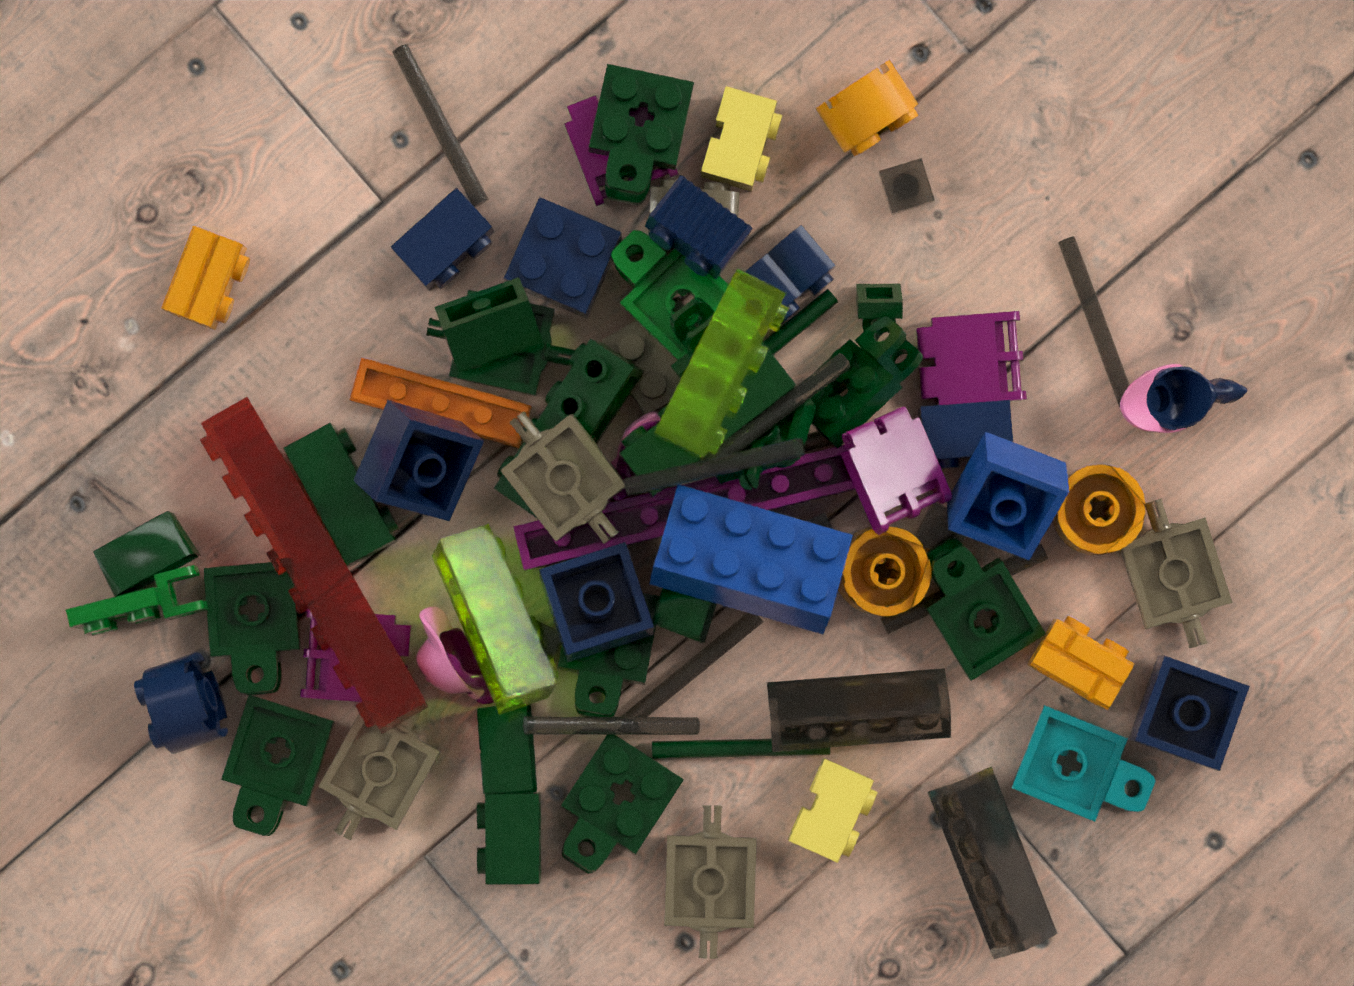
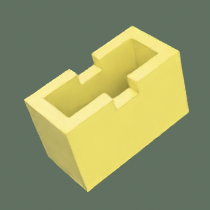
(745, 127)
(831, 820)

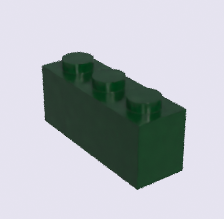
(345, 508)

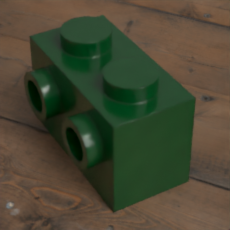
(488, 325)
(511, 838)

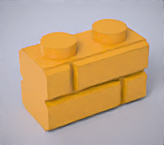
(206, 278)
(1082, 663)

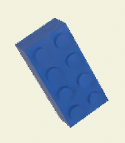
(751, 559)

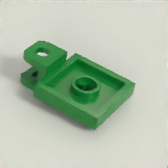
(655, 284)
(137, 606)

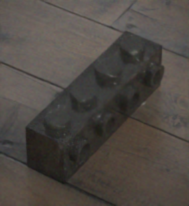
(850, 710)
(992, 863)

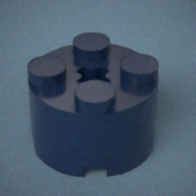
(182, 704)

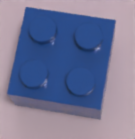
(1007, 496)

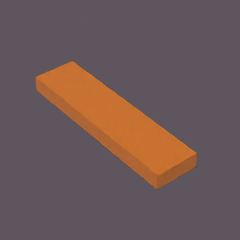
(480, 411)

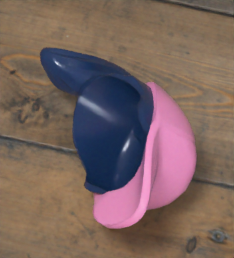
(1174, 398)

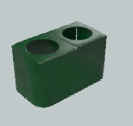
(143, 552)
(684, 615)
(506, 752)

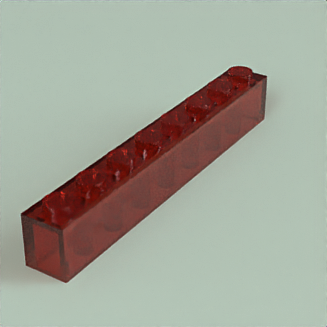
(313, 565)

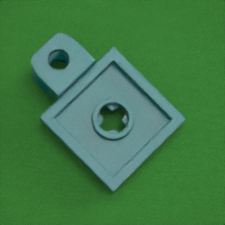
(1101, 774)

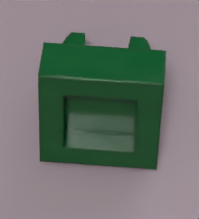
(878, 301)

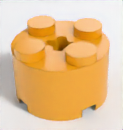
(867, 108)
(1124, 510)
(908, 577)

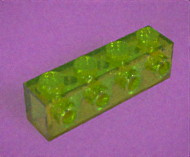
(720, 363)
(495, 618)

